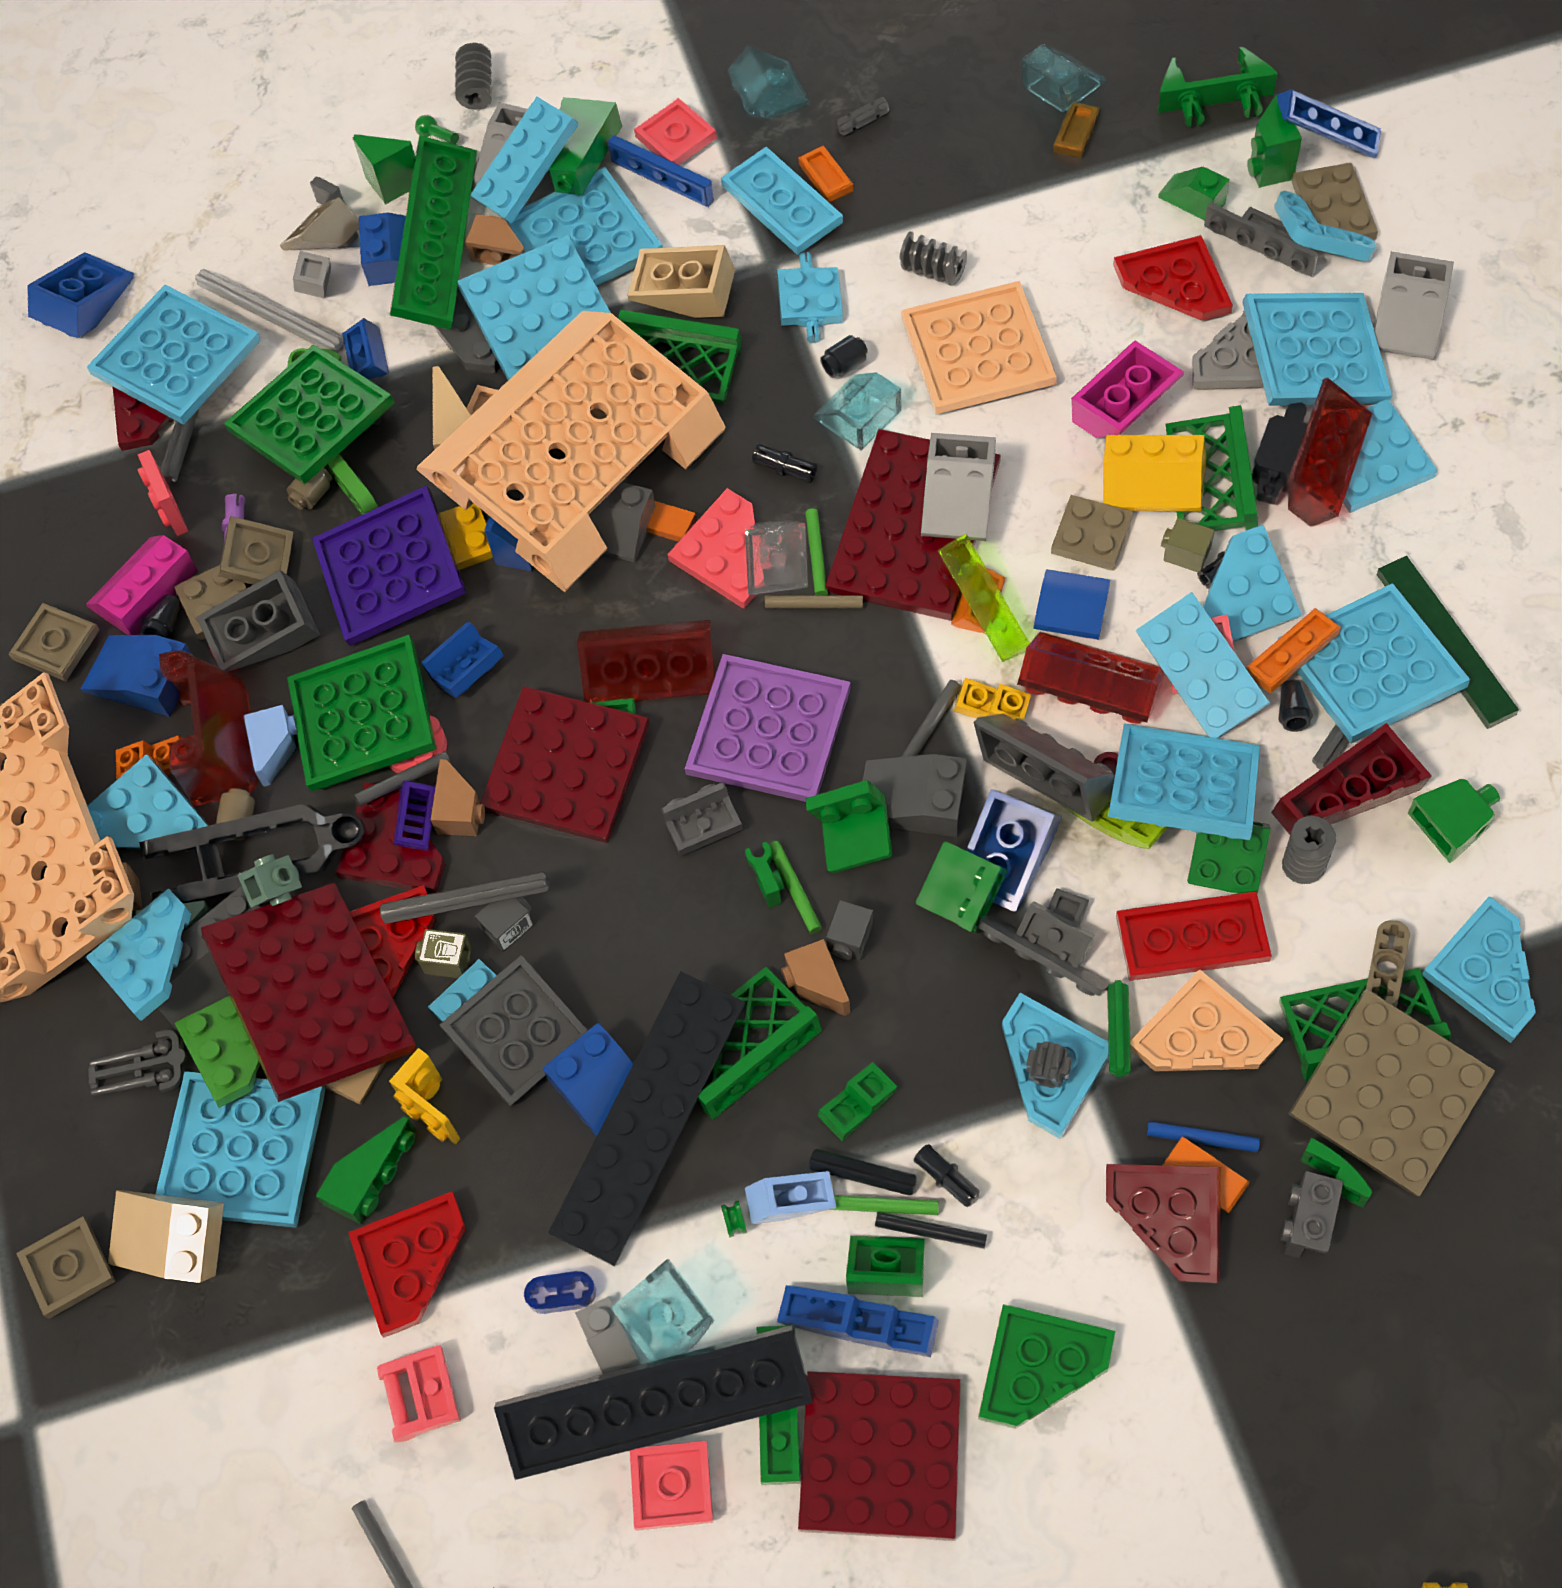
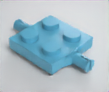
(809, 296)

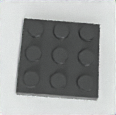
(513, 1029)

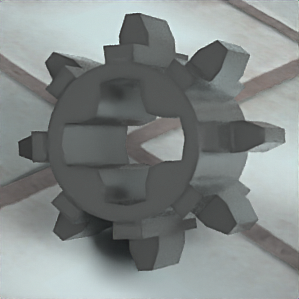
(1048, 1064)

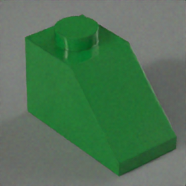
(1195, 190)

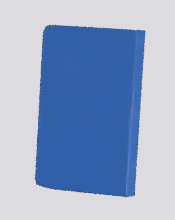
(365, 349)

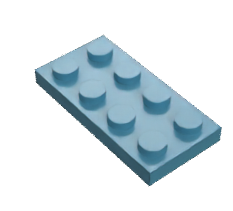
(524, 159)
(782, 200)
(1202, 666)

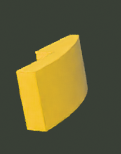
(982, 700)

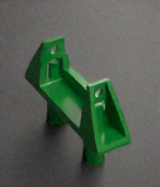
(1255, 81)

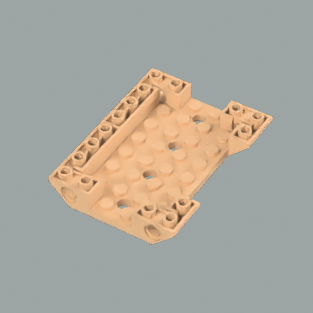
(548, 409)
(82, 873)

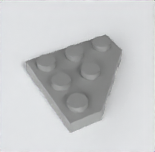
(1228, 360)

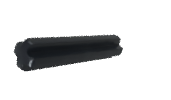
(863, 1172)

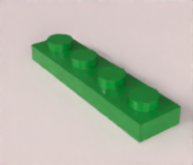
(779, 1442)

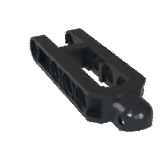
(332, 834)

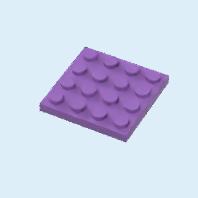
(768, 728)

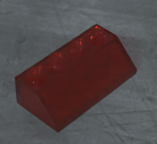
(1327, 455)
(647, 661)
(1091, 677)

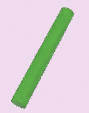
(816, 552)
(795, 888)
(886, 1205)

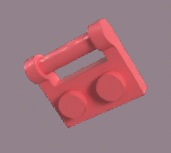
(430, 1390)

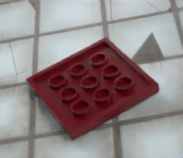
(565, 764)
(880, 1456)

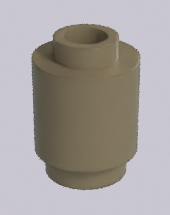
(308, 495)
(235, 805)

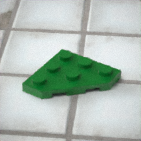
(1040, 1363)

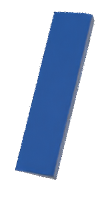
(1329, 122)

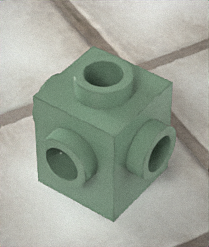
(270, 881)

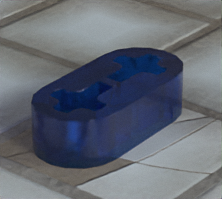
(560, 1283)

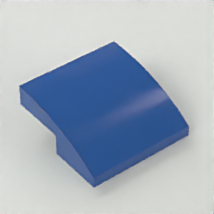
(1071, 604)

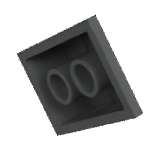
(258, 623)
(921, 791)

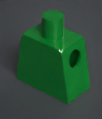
(1454, 815)

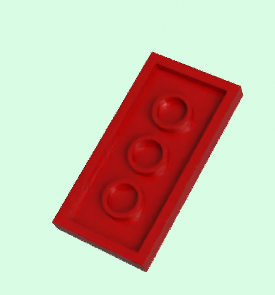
(1193, 936)

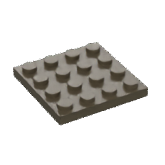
(1391, 1093)

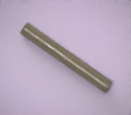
(813, 601)

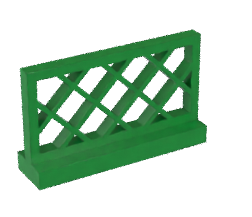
(690, 334)
(1239, 465)
(763, 1056)
(1311, 1058)

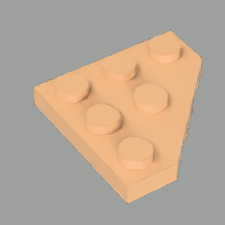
(1204, 1031)

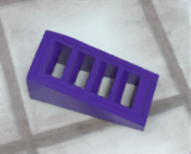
(417, 792)

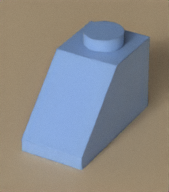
(270, 741)
(789, 1197)

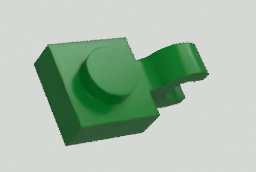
(768, 880)

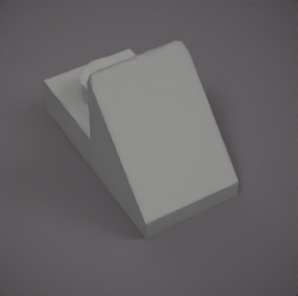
(607, 1337)

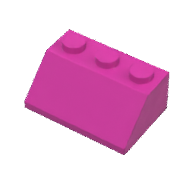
(1123, 391)
(142, 583)

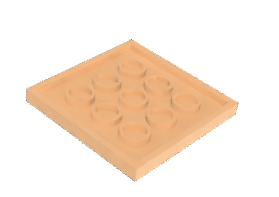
(978, 347)

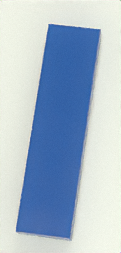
(661, 171)

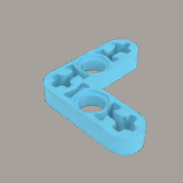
(1308, 232)

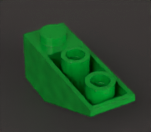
(359, 1177)

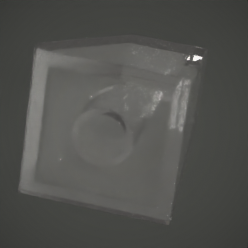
(776, 556)

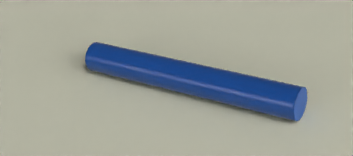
(1204, 1137)

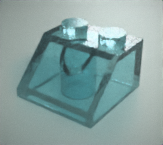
(1058, 77)
(766, 84)
(861, 408)
(663, 1314)

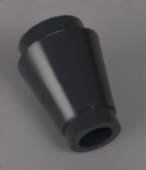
(162, 617)
(1294, 707)

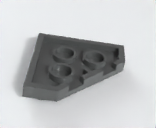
(468, 340)

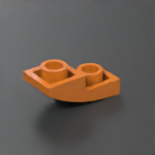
(131, 754)
(1231, 1183)

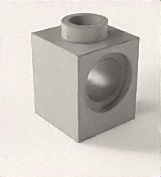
(311, 274)

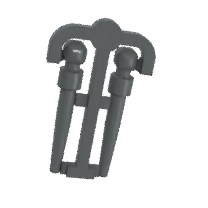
(169, 1079)

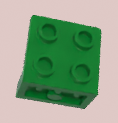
(852, 825)
(1229, 862)
(961, 886)

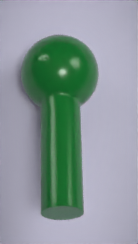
(427, 126)

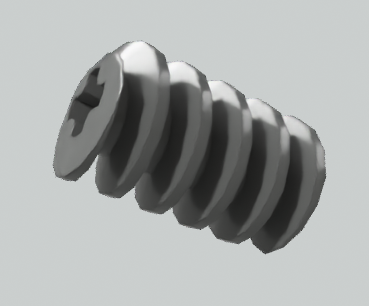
(473, 76)
(932, 261)
(1308, 850)

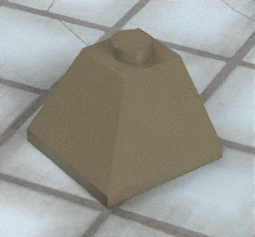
(325, 228)

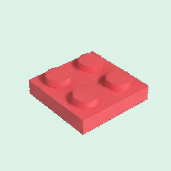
(675, 132)
(161, 494)
(671, 1485)

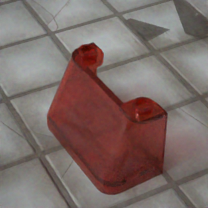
(219, 750)

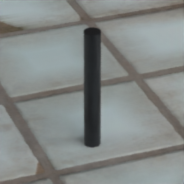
(931, 1230)

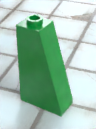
(586, 146)

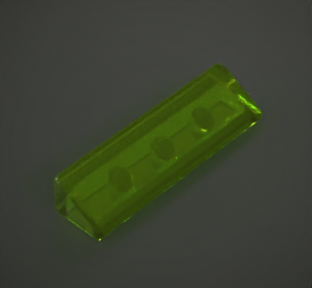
(984, 598)

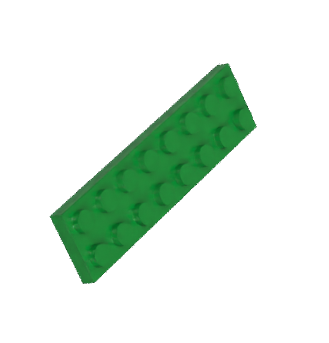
(433, 233)

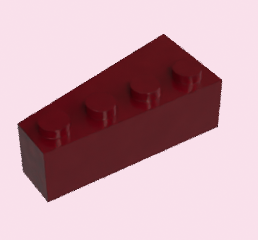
(1356, 781)

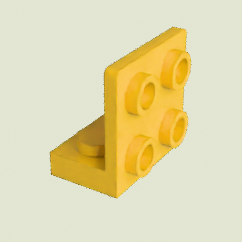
(414, 1085)

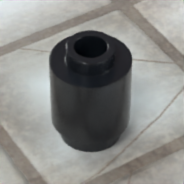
(844, 356)

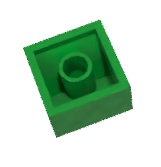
(1274, 148)

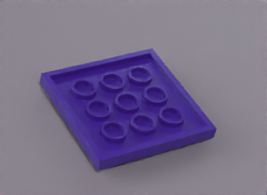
(388, 565)

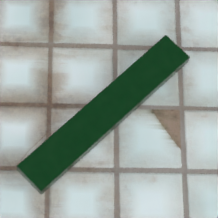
(1484, 691)

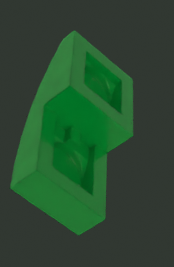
(858, 1101)
(1329, 1162)

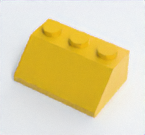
(1154, 472)

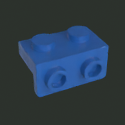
(461, 660)

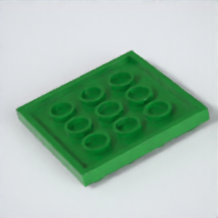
(309, 413)
(361, 713)

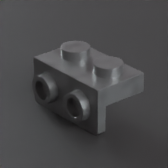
(701, 818)
(1313, 1215)

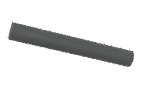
(932, 719)
(396, 781)
(380, 1545)

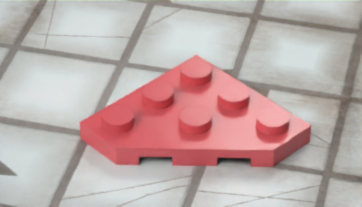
(717, 548)

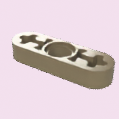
(1396, 956)

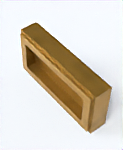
(1076, 130)

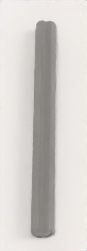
(268, 311)

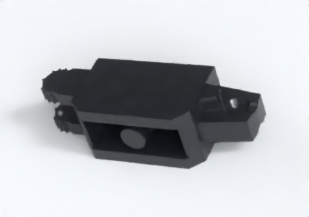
(1278, 452)

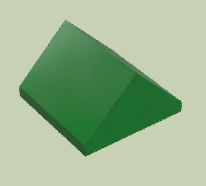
(386, 164)
(885, 1266)

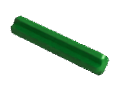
(1118, 1029)

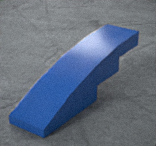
(858, 1320)

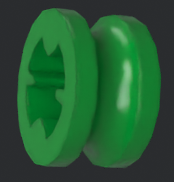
(734, 1219)

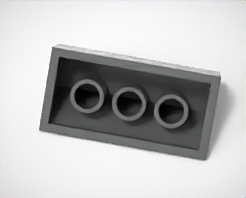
(623, 520)
(1045, 764)
(196, 978)

